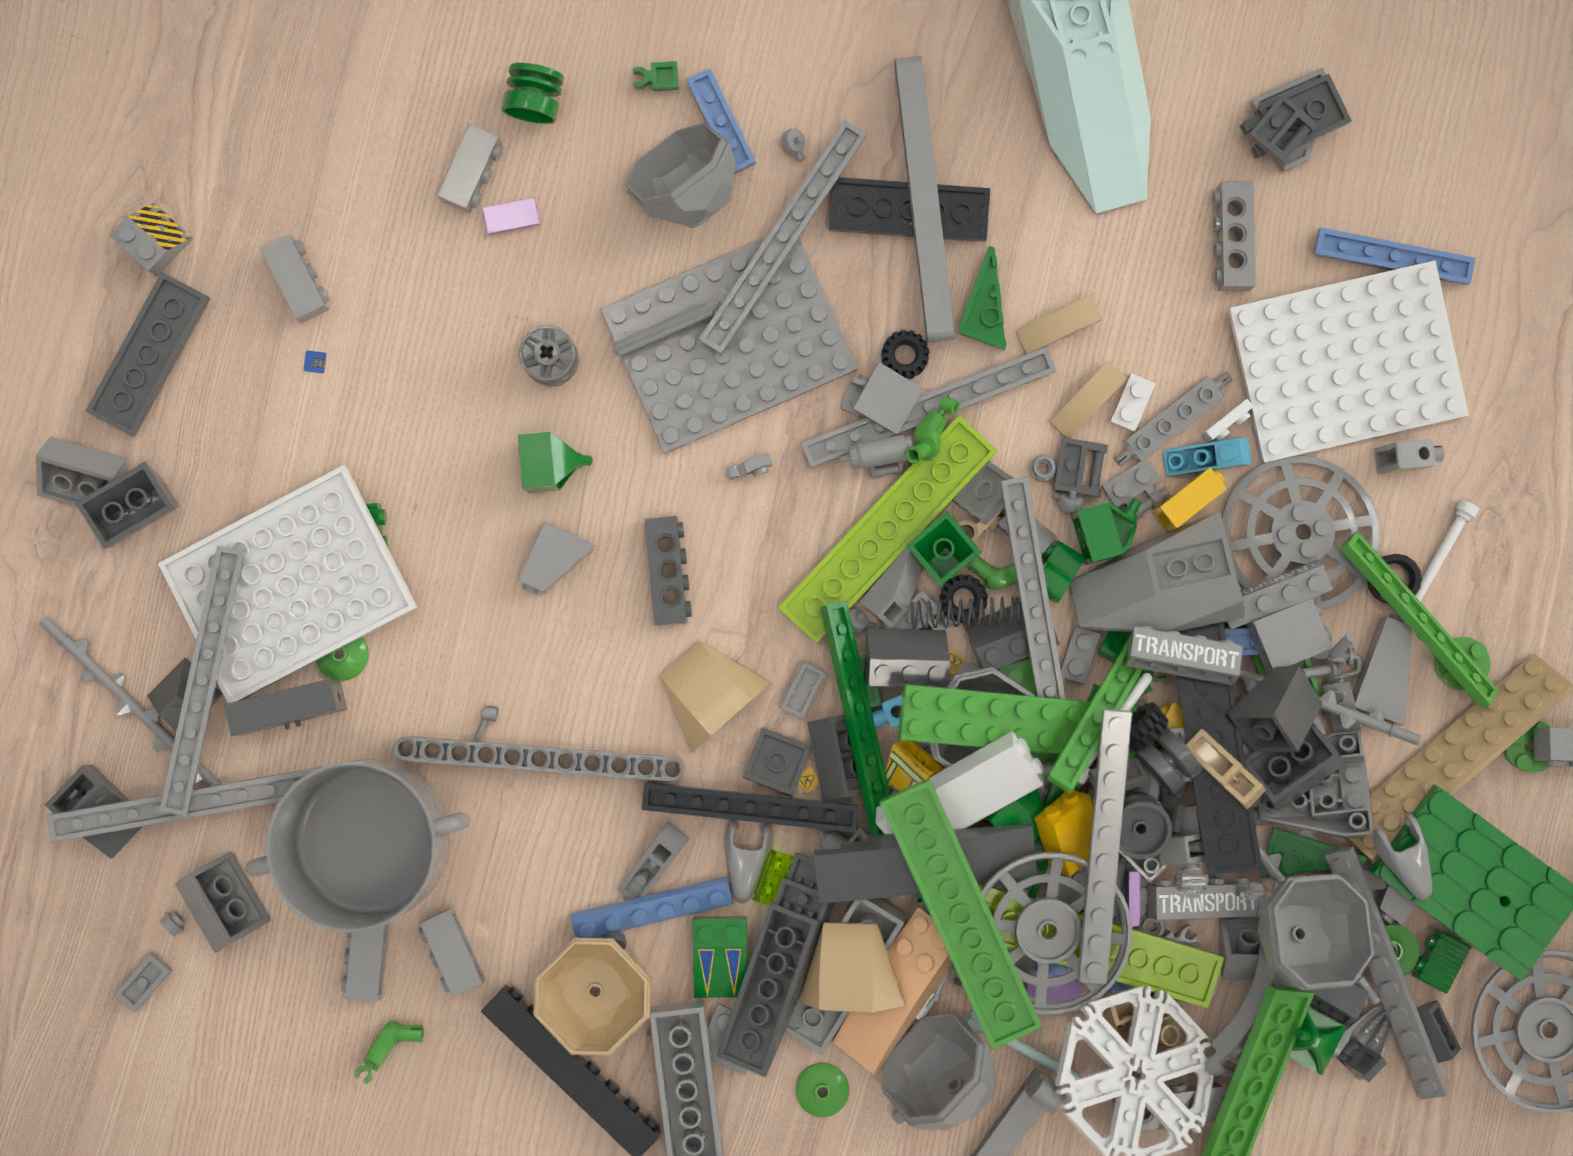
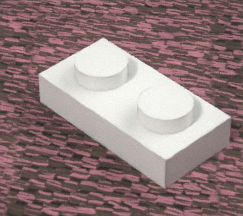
(1132, 403)
(1237, 415)

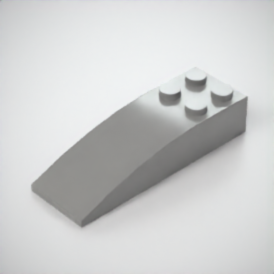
(819, 1026)

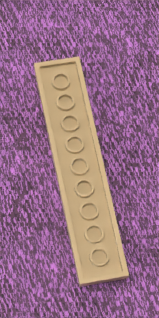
(1466, 746)

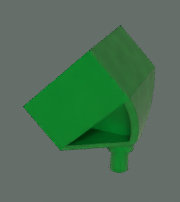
(547, 462)
(1105, 530)
(1019, 812)
(1316, 1041)

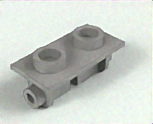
(1343, 697)

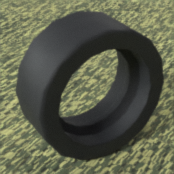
(1411, 567)

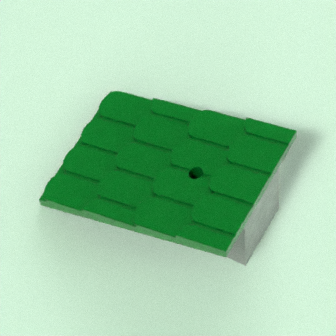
(1484, 884)

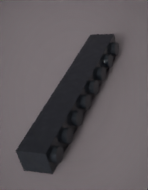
(750, 807)
(573, 1073)

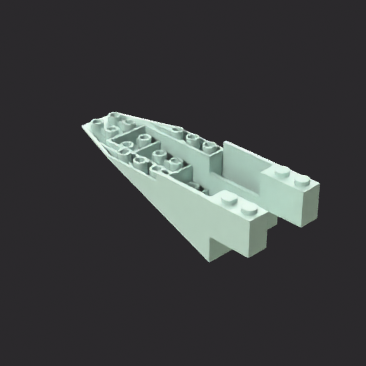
(1089, 93)

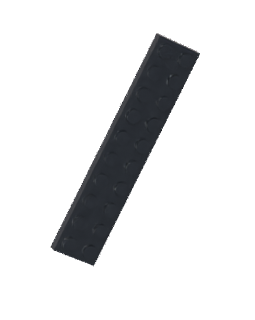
(1224, 824)

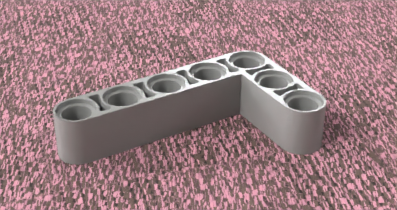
(1030, 1100)

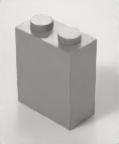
(1290, 635)

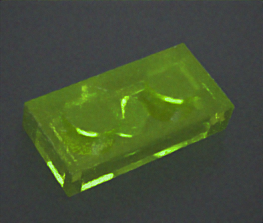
(774, 869)

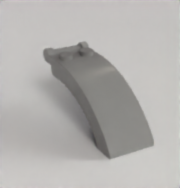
(1232, 1039)

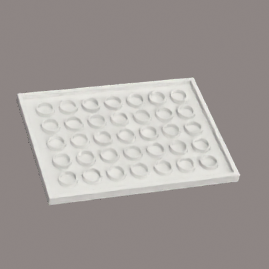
(1348, 361)
(305, 587)

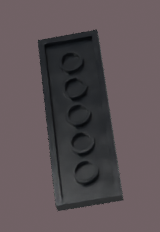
(886, 209)

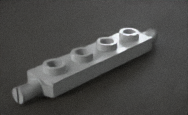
(1173, 419)

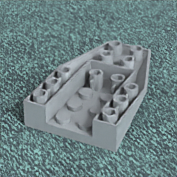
(1164, 583)

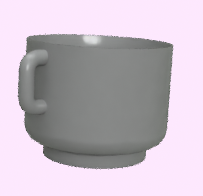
(357, 844)

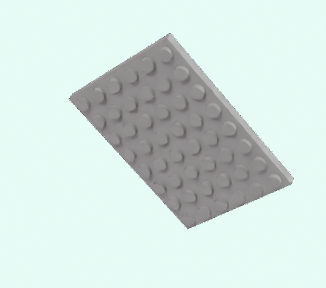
(776, 354)

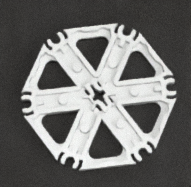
(1138, 1056)

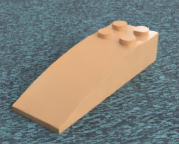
(919, 965)

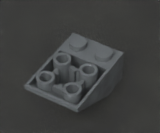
(88, 789)

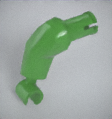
(928, 432)
(995, 578)
(385, 1042)

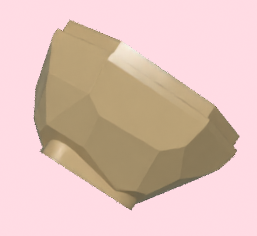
(588, 1021)

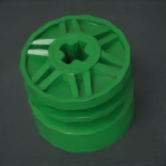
(532, 93)

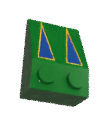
(719, 955)

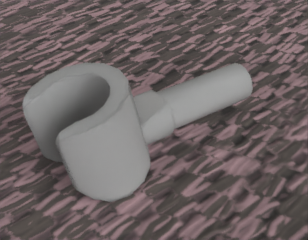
(489, 713)

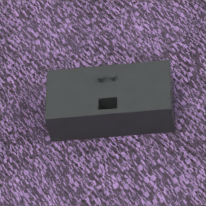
(285, 707)

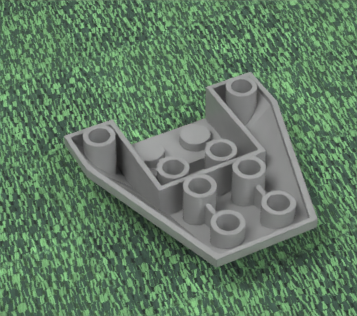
(1338, 803)

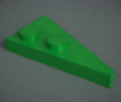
(983, 313)
(1299, 853)

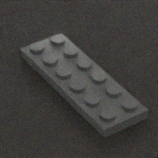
(148, 354)

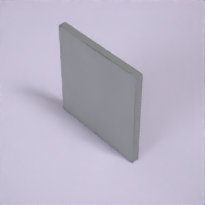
(887, 398)

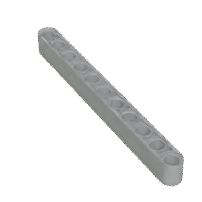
(924, 199)
(526, 761)

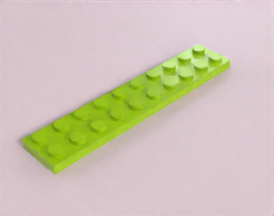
(888, 527)
(1152, 962)

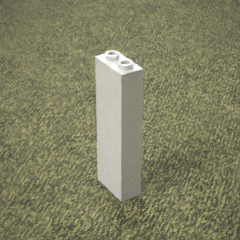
(983, 782)

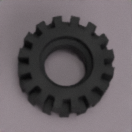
(912, 340)
(966, 582)
(1146, 726)

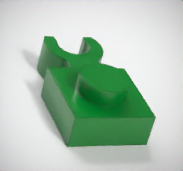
(662, 76)

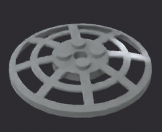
(1300, 513)
(1067, 930)
(1529, 1034)

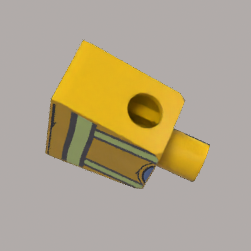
(909, 765)

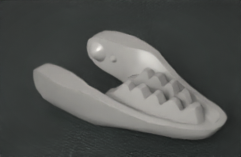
(745, 864)
(1409, 865)
(1369, 1030)

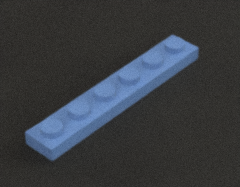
(1391, 255)
(652, 908)

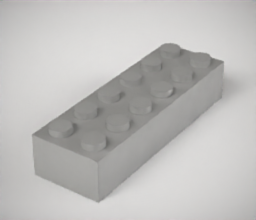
(686, 1079)

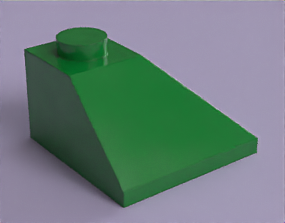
(944, 548)

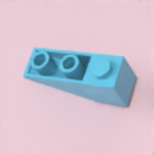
(1198, 458)

